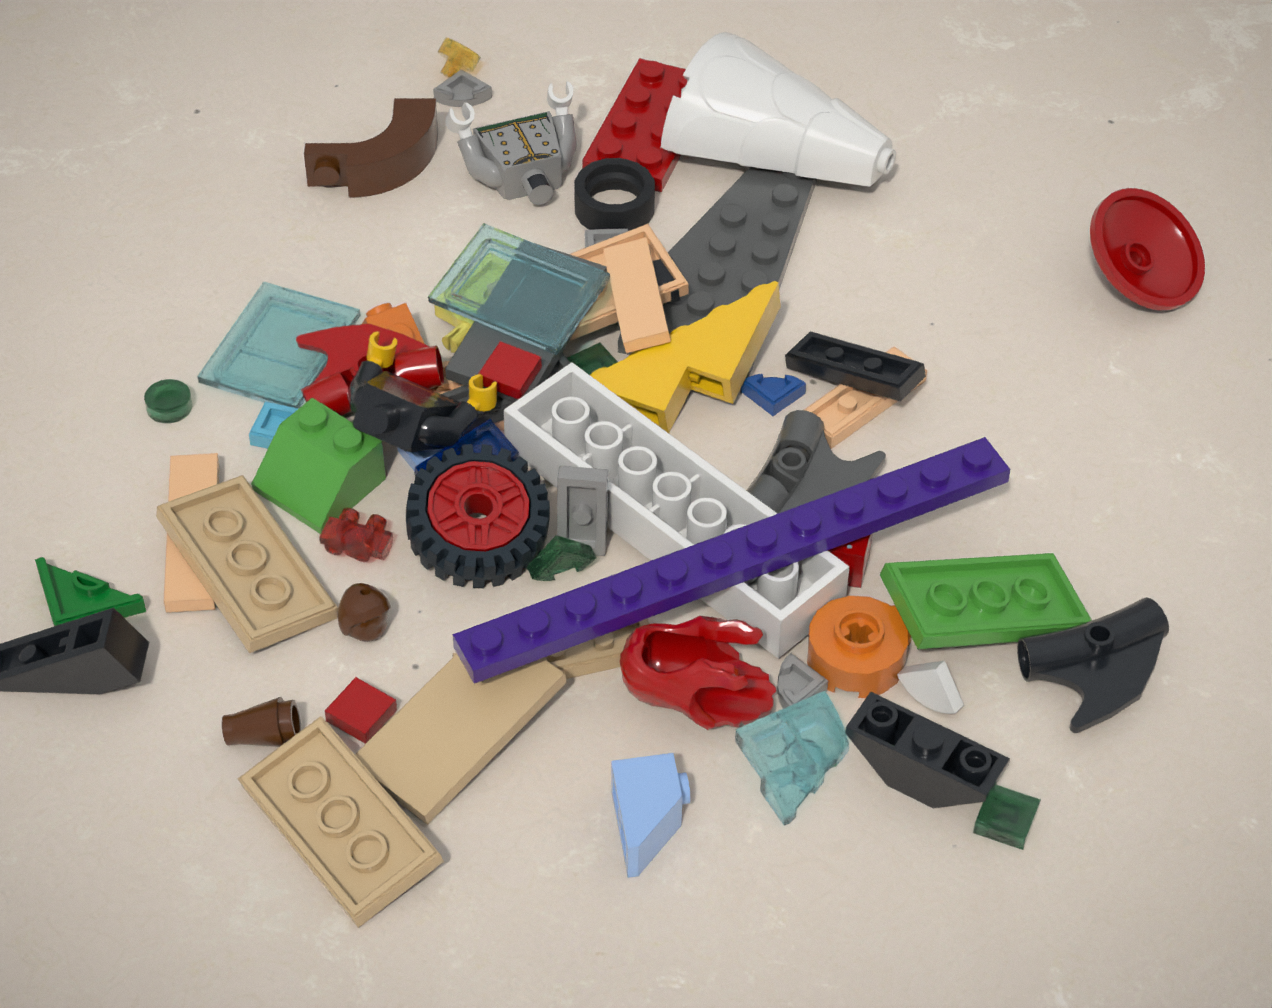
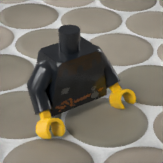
(408, 412)

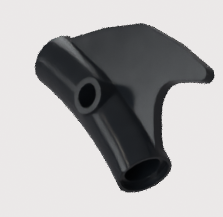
(1099, 659)

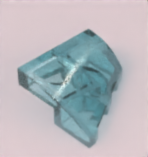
(794, 751)

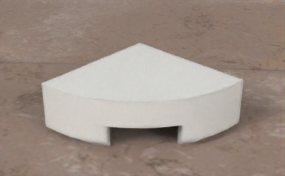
(932, 686)

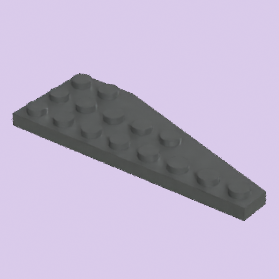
(738, 243)

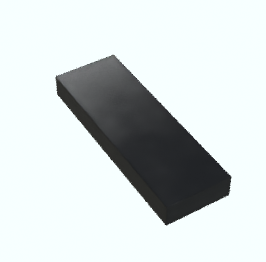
(855, 366)

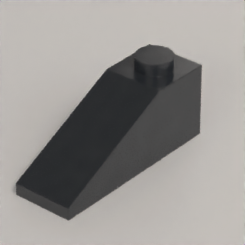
(75, 657)

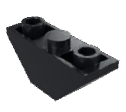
(923, 756)

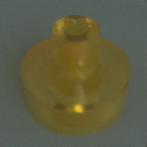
(457, 57)

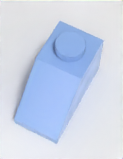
(647, 806)

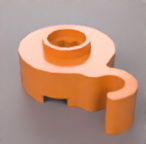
(858, 644)

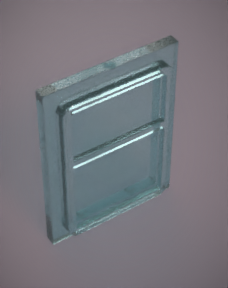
(519, 288)
(261, 348)

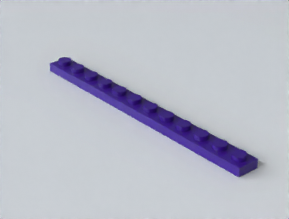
(727, 560)

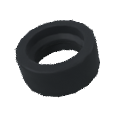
(614, 175)

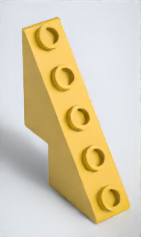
(702, 357)

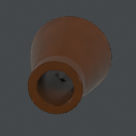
(263, 724)

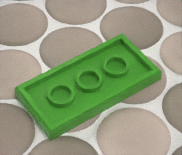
(982, 599)

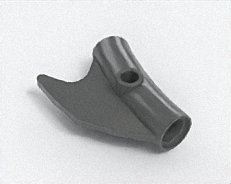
(805, 466)

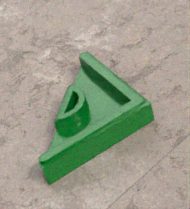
(80, 595)

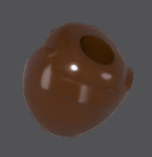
(363, 612)

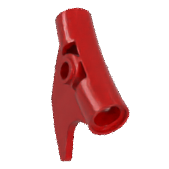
(348, 349)

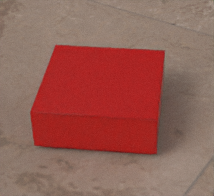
(511, 369)
(360, 710)

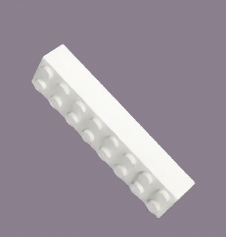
(666, 497)

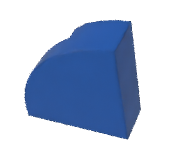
(773, 393)

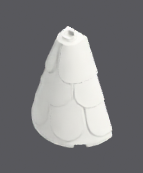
(766, 117)

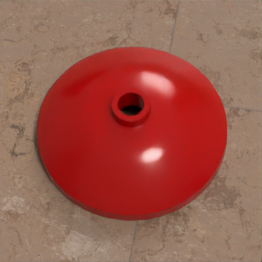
(1147, 249)

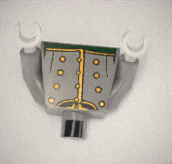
(522, 153)

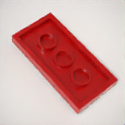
(638, 119)

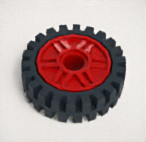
(469, 546)

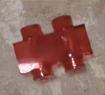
(357, 539)

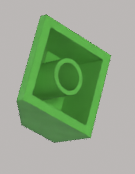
(319, 465)

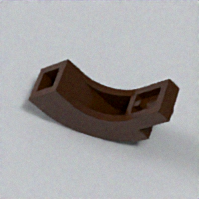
(382, 161)

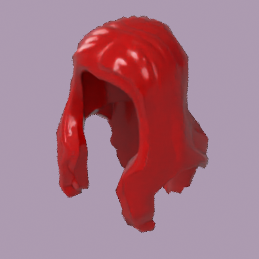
(698, 671)

